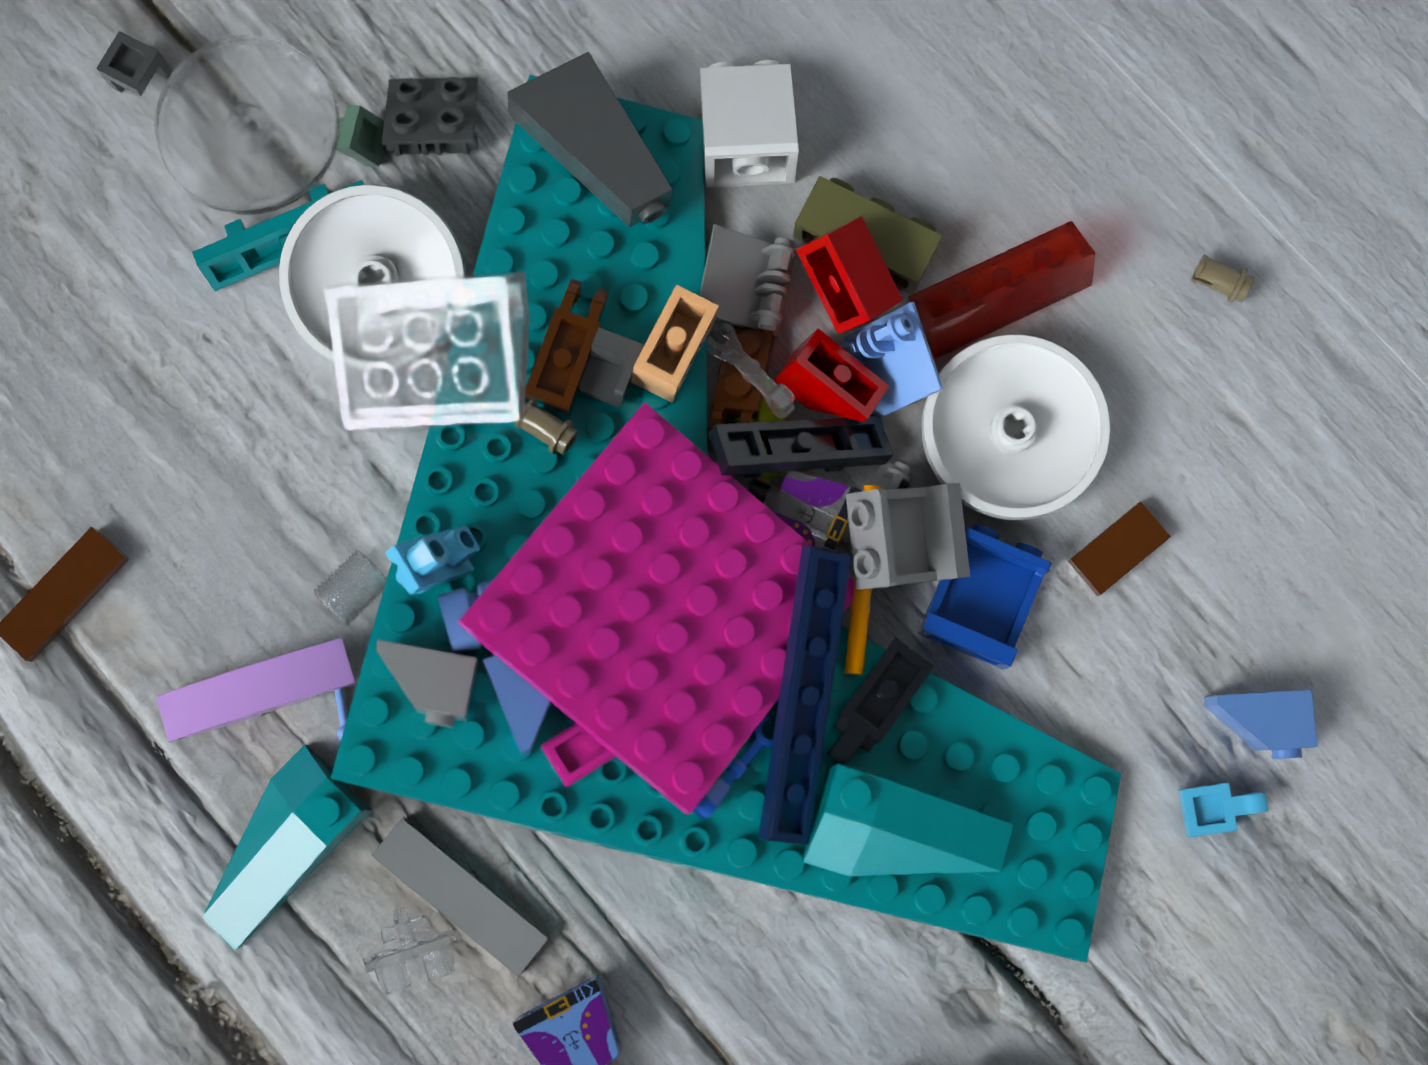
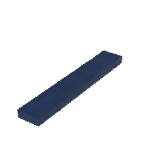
(805, 696)

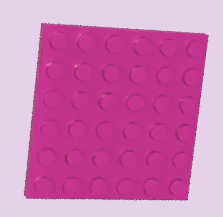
(652, 608)

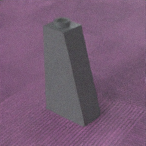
(591, 135)

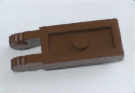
(565, 351)
(732, 393)

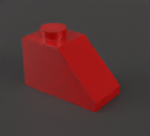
(831, 379)

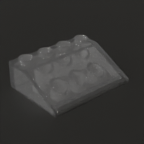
(431, 350)

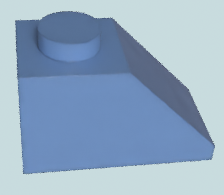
(520, 702)
(1269, 720)

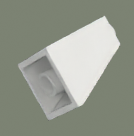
(748, 124)

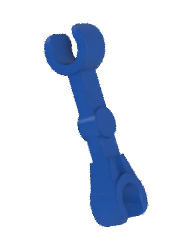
(720, 788)

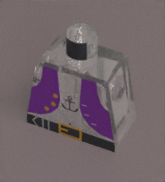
(808, 505)

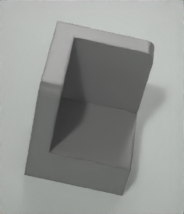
(131, 64)
(610, 367)

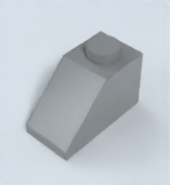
(432, 680)

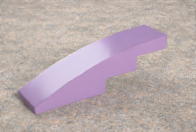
(255, 690)

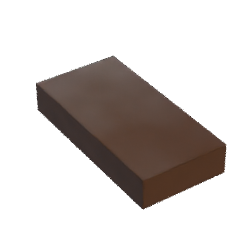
(1119, 549)

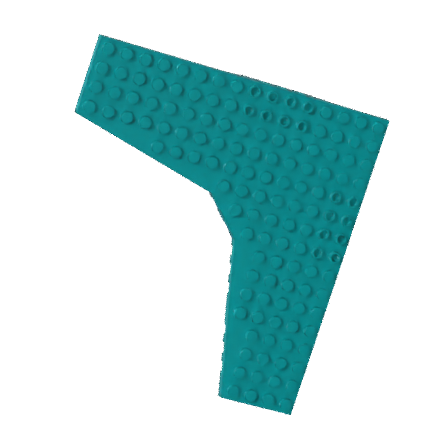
(507, 485)

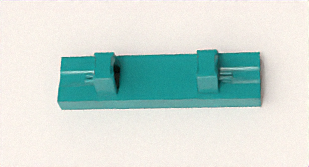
(251, 249)

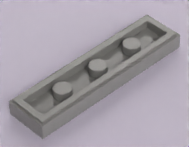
(460, 896)

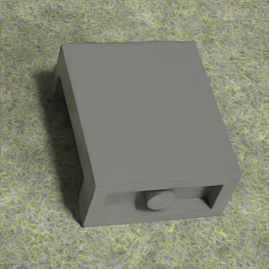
(907, 535)

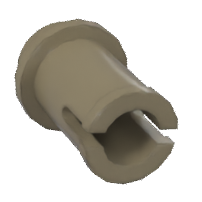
(1223, 279)
(548, 428)

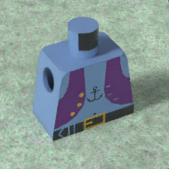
(572, 1028)

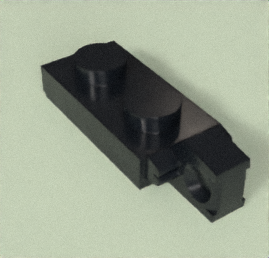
(879, 700)

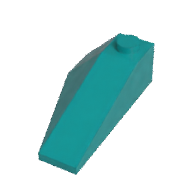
(891, 829)
(287, 838)

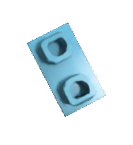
(434, 559)

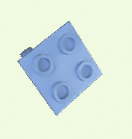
(899, 355)

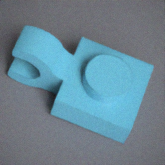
(1213, 809)

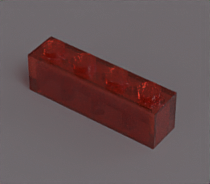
(1004, 288)

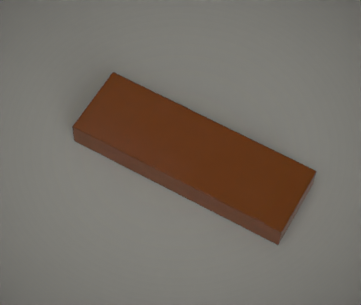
(61, 594)

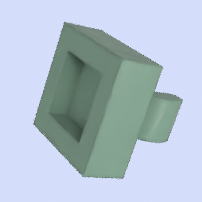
(361, 136)

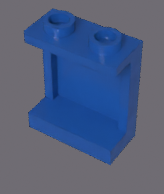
(989, 608)

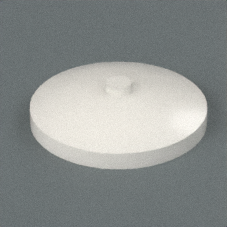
(360, 238)
(1016, 427)

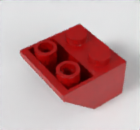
(849, 275)

